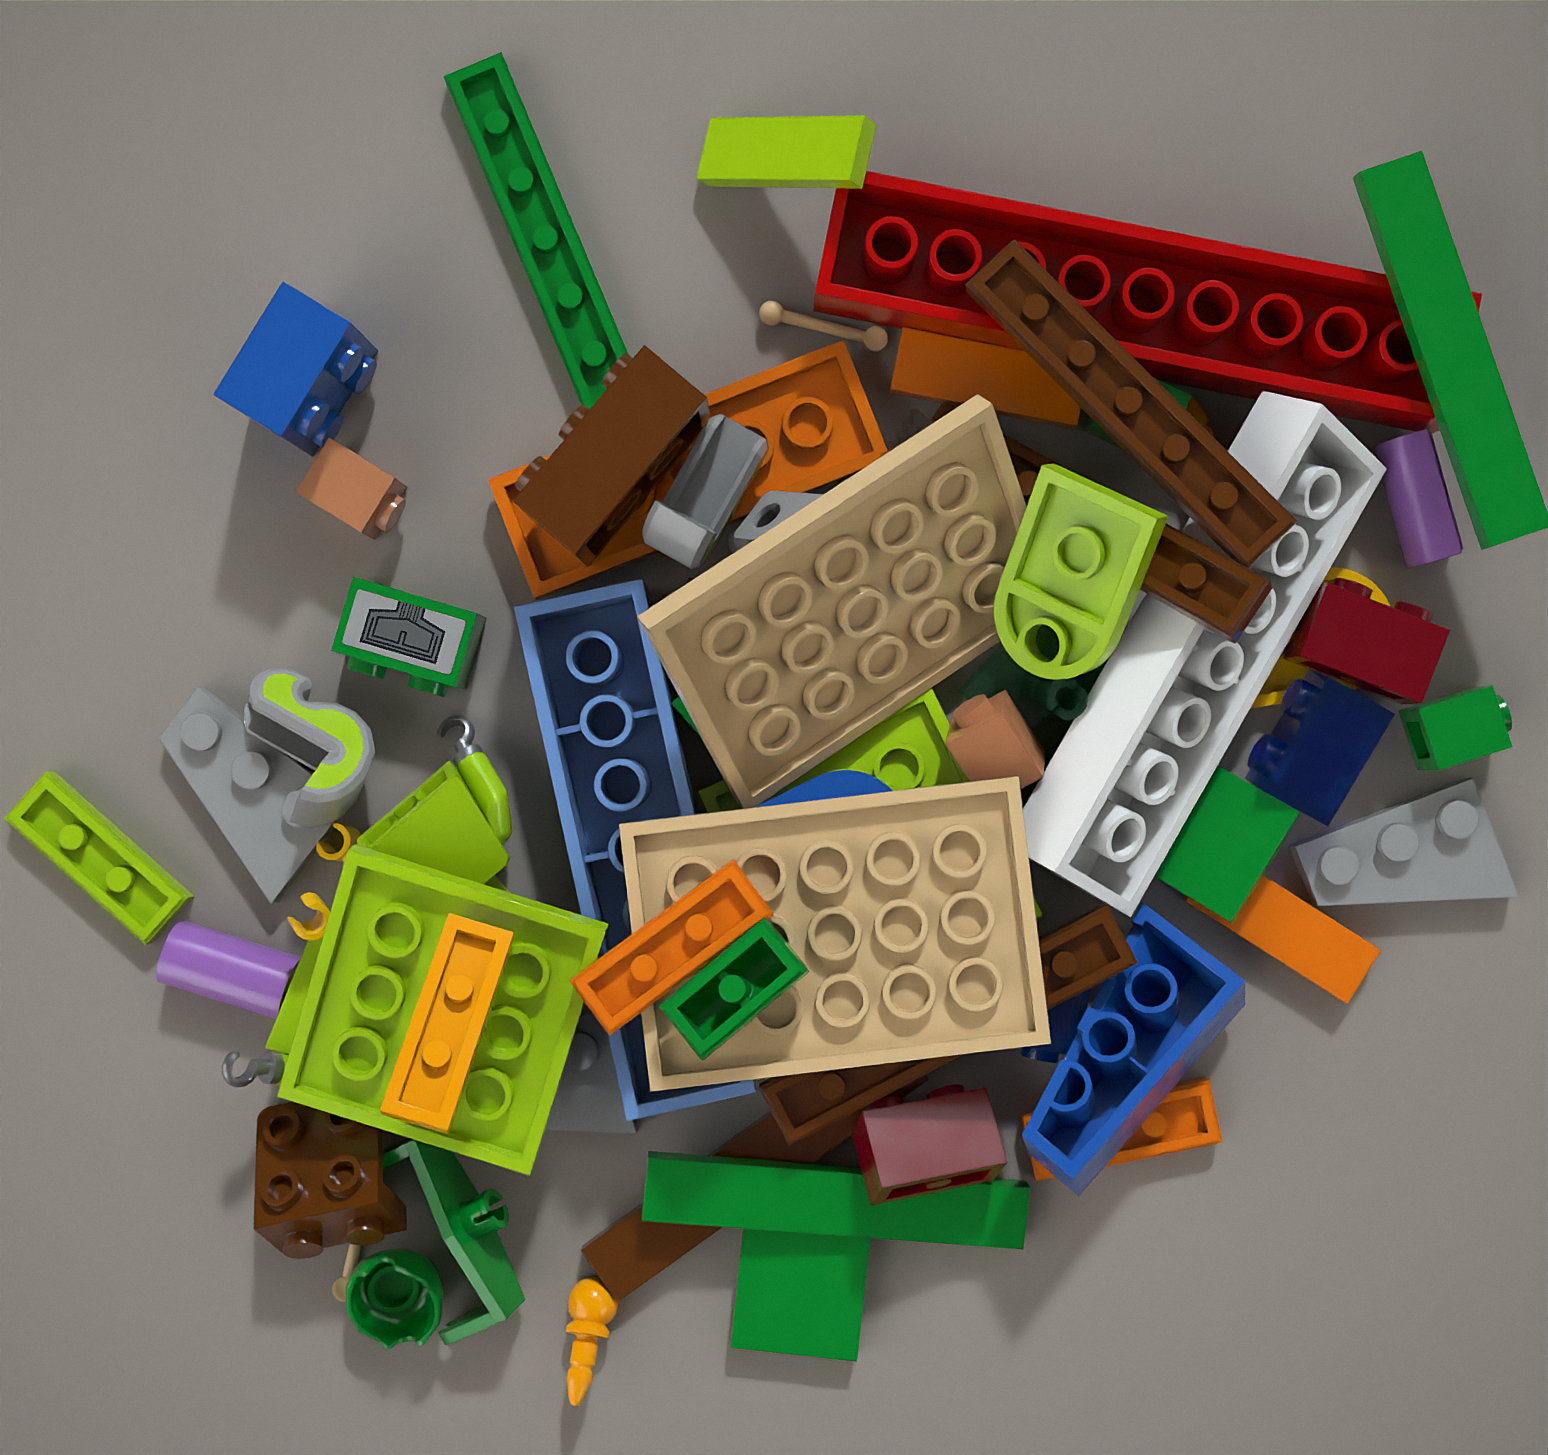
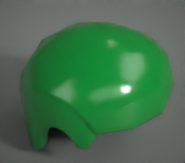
(395, 1297)

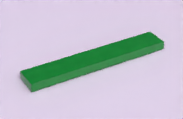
(538, 223)
(1451, 350)
(826, 1202)

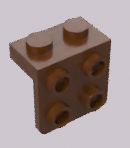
(320, 1182)

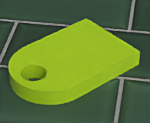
(1075, 571)

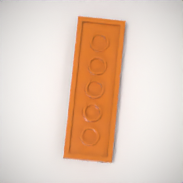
(815, 435)

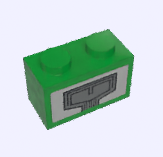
(408, 634)

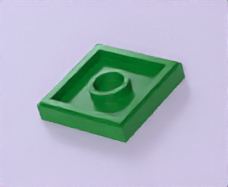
(1227, 844)
(800, 1294)

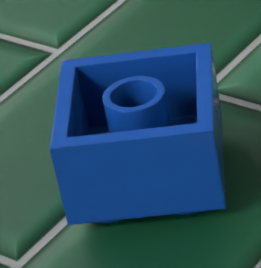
(298, 370)

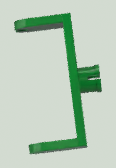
(468, 1231)

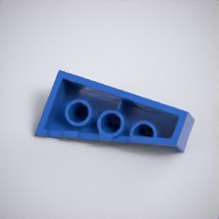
(1131, 1049)

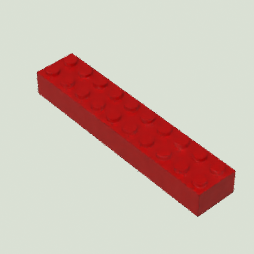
(1173, 300)

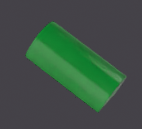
(734, 989)

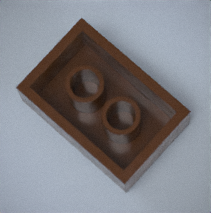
(613, 454)

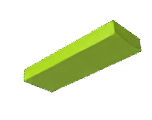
(787, 152)
(99, 857)

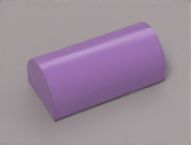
(1419, 498)
(226, 968)

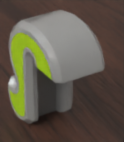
(705, 492)
(316, 734)

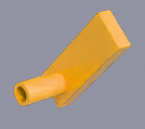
(447, 1024)

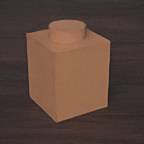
(353, 490)
(995, 741)

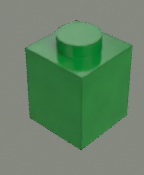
(1457, 728)

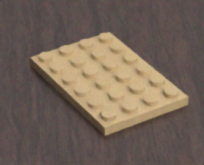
(845, 605)
(893, 901)

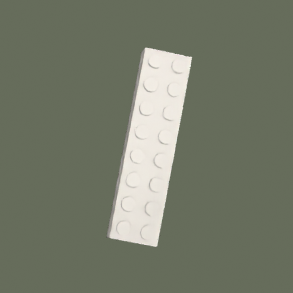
(1182, 690)

